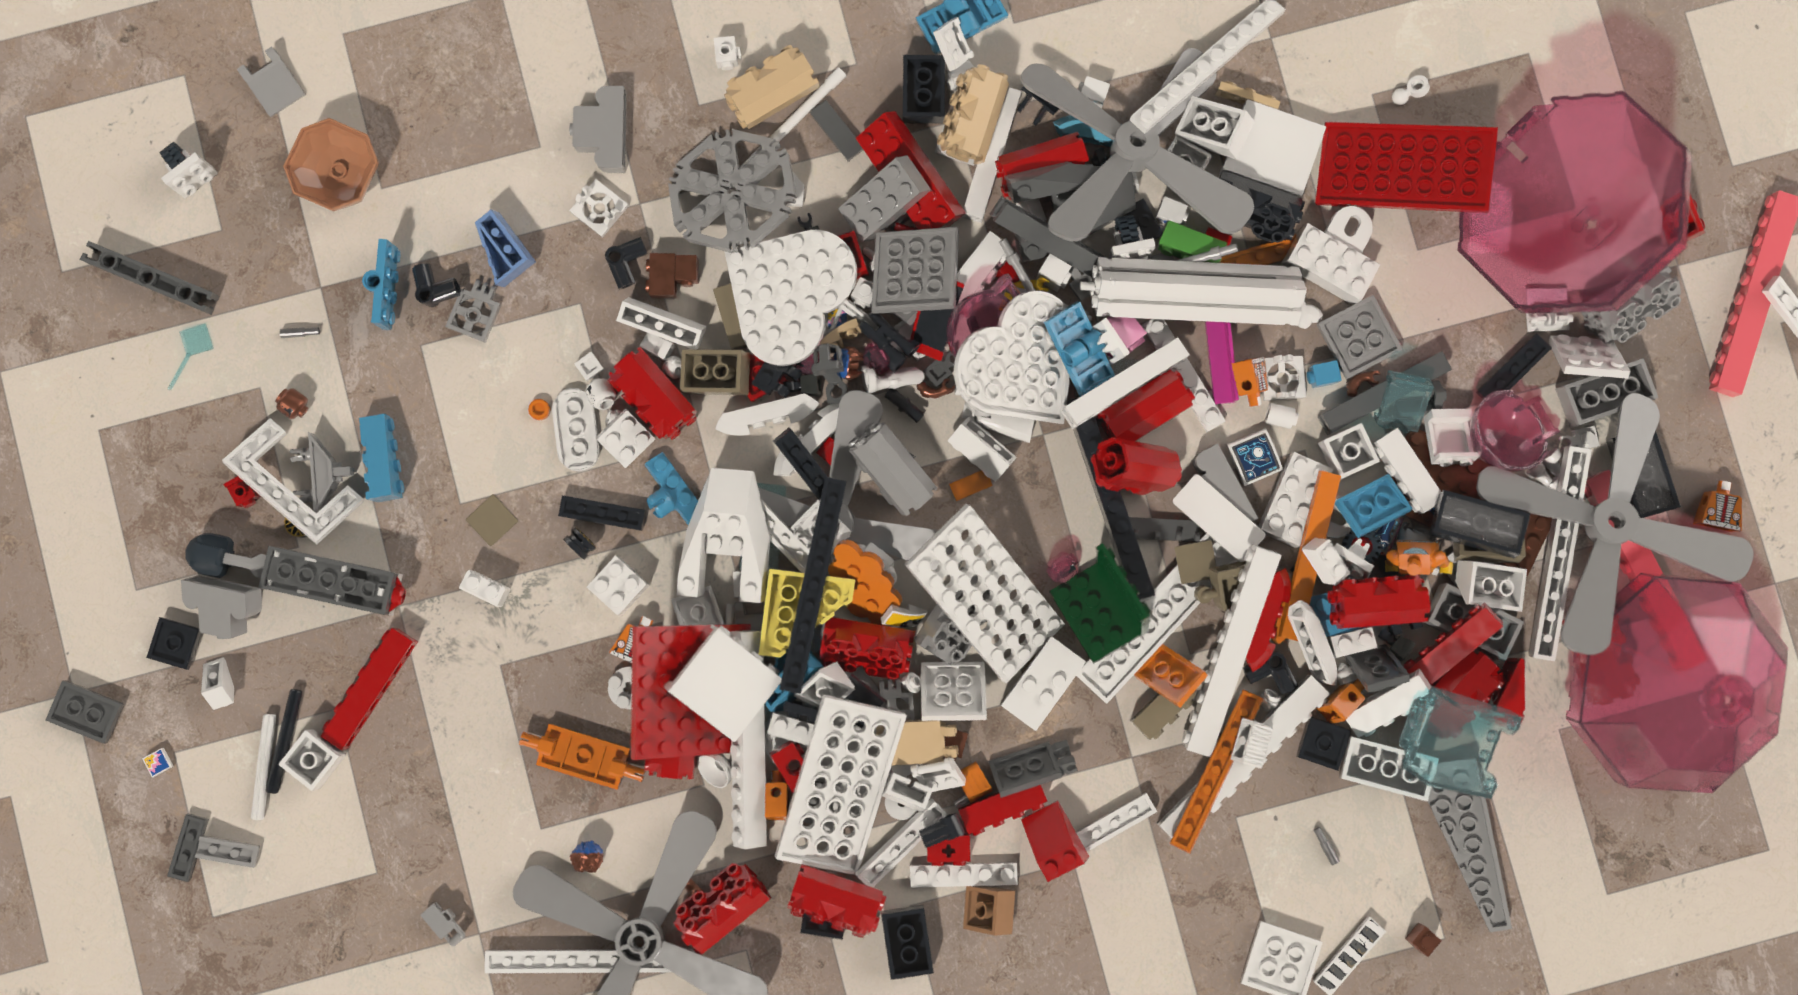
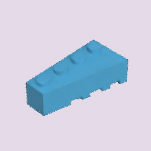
(380, 458)

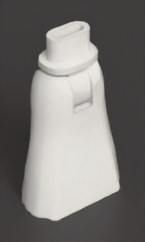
(1011, 426)

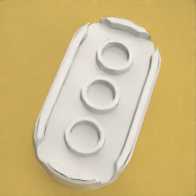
(575, 430)

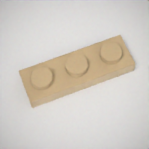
(1231, 92)

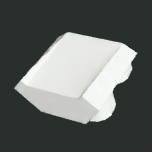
(804, 527)

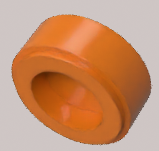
(539, 409)

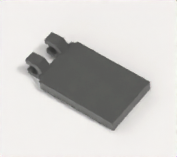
(1032, 767)

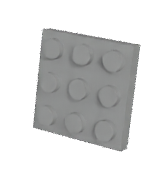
(1359, 337)

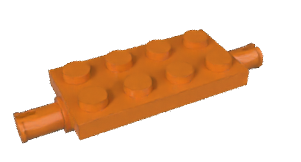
(583, 756)

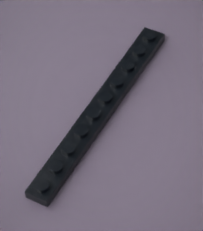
(813, 585)

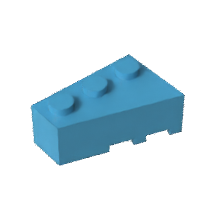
(778, 697)

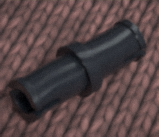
(904, 405)

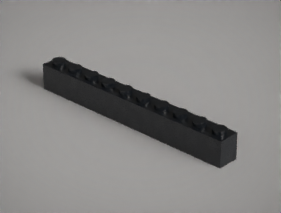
(1114, 514)

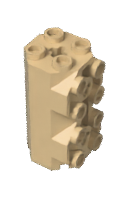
(772, 88)
(975, 114)

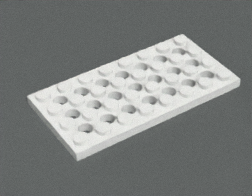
(957, 610)
(812, 769)

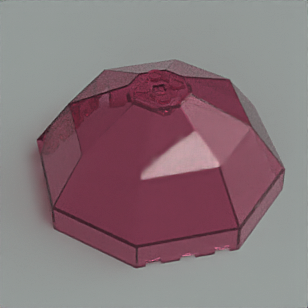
(1583, 163)
(1659, 689)

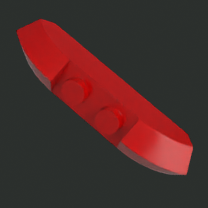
(1260, 647)

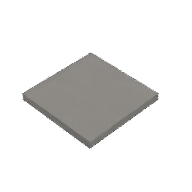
(915, 270)

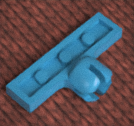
(673, 491)

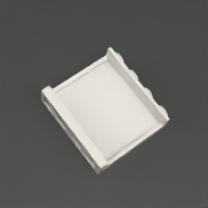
(1277, 149)
(725, 683)

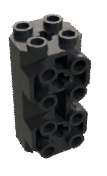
(1273, 212)

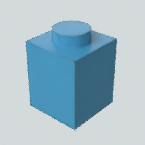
(1324, 374)

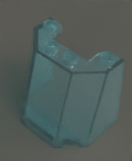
(1453, 741)

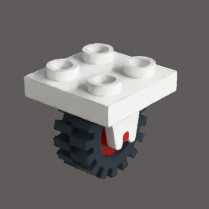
(185, 170)
(1130, 241)
(1359, 553)

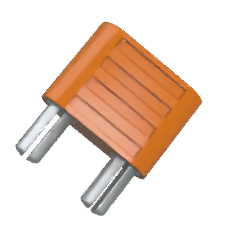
(975, 786)

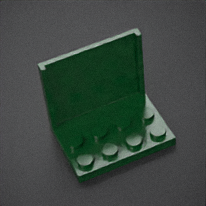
(1102, 606)

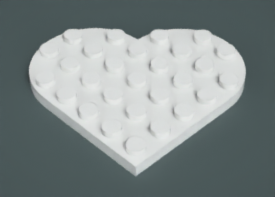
(786, 289)
(1016, 364)

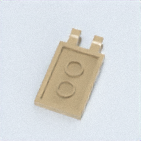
(923, 742)

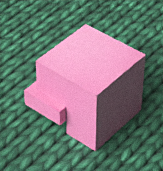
(1129, 331)

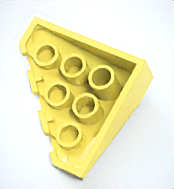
(782, 603)

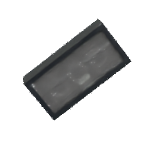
(1654, 487)
(1479, 524)

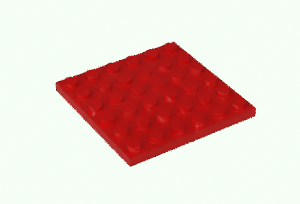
(659, 720)

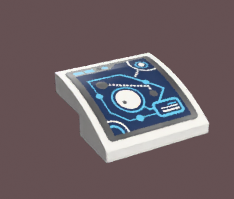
(1254, 457)

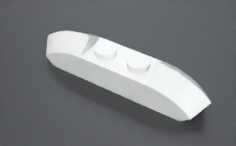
(740, 420)
(813, 440)
(1313, 642)

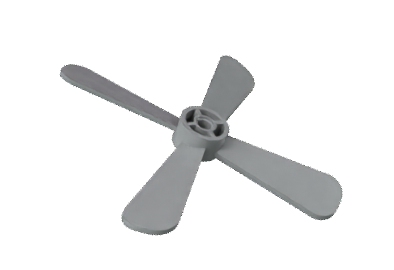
(1134, 151)
(855, 413)
(1592, 608)
(686, 846)

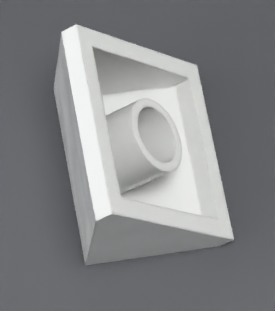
(827, 681)

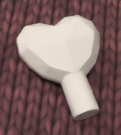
(1309, 315)

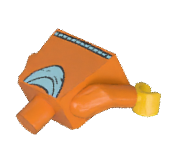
(1417, 557)

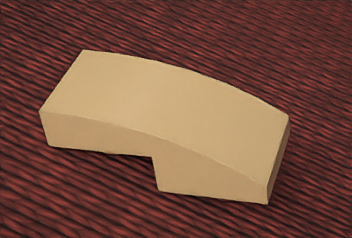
(845, 331)

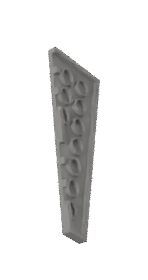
(1470, 837)

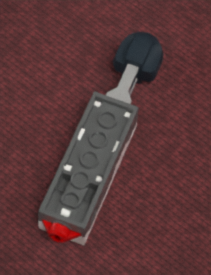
(302, 574)

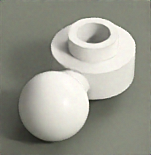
(1401, 96)

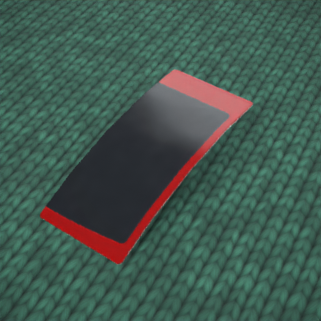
(931, 327)

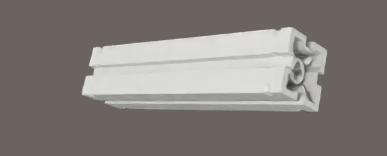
(1196, 291)

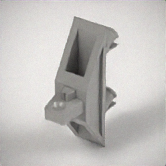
(324, 473)

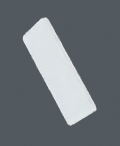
(1218, 517)

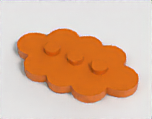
(872, 586)

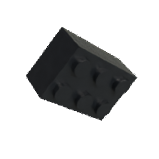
(923, 89)
(907, 942)

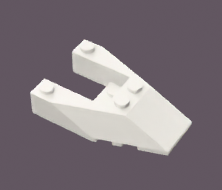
(727, 523)

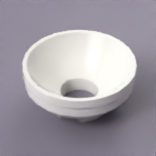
(715, 769)

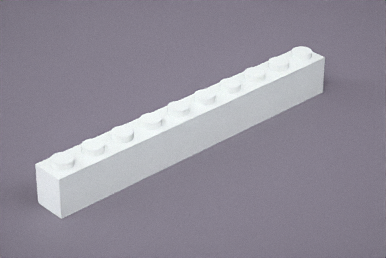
(1559, 559)
(1231, 650)
(1284, 719)
(749, 770)

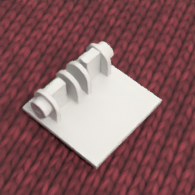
(1548, 321)

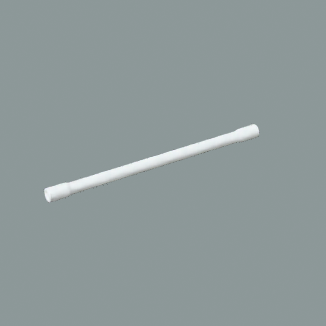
(829, 84)

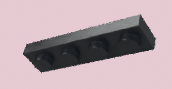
(1516, 366)
(801, 461)
(602, 513)

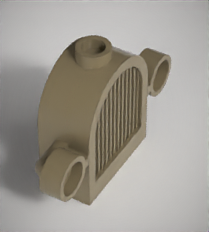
(1223, 582)

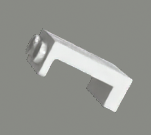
(1449, 437)

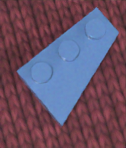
(503, 248)

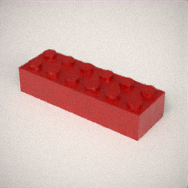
(891, 139)

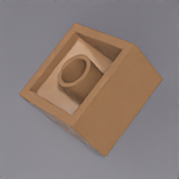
(989, 910)

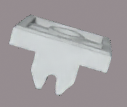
(610, 217)
(1112, 340)
(1297, 363)

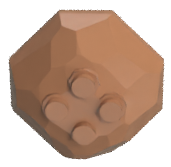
(331, 164)

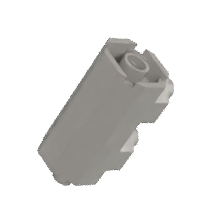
(1653, 301)
(891, 468)
(942, 636)

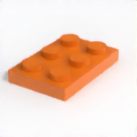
(1171, 675)

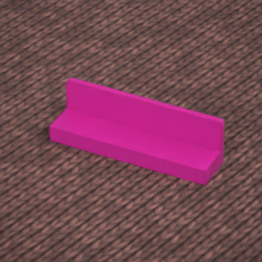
(1220, 359)

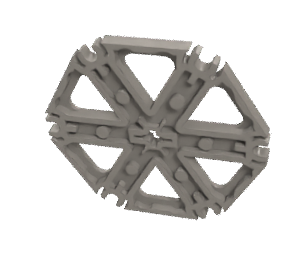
(733, 204)

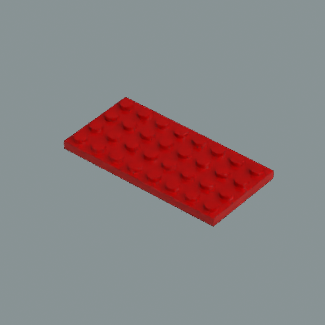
(1407, 166)

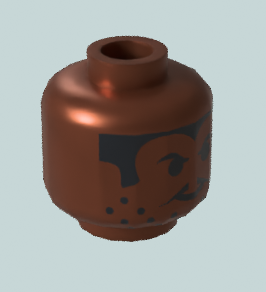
(292, 403)

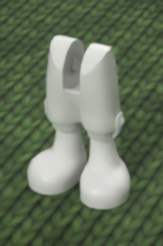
(892, 379)

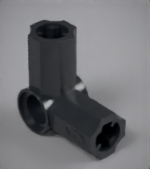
(620, 269)
(438, 291)
(1281, 674)
(946, 829)

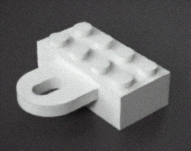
(1333, 257)
(1291, 499)

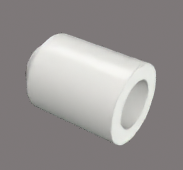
(1281, 415)

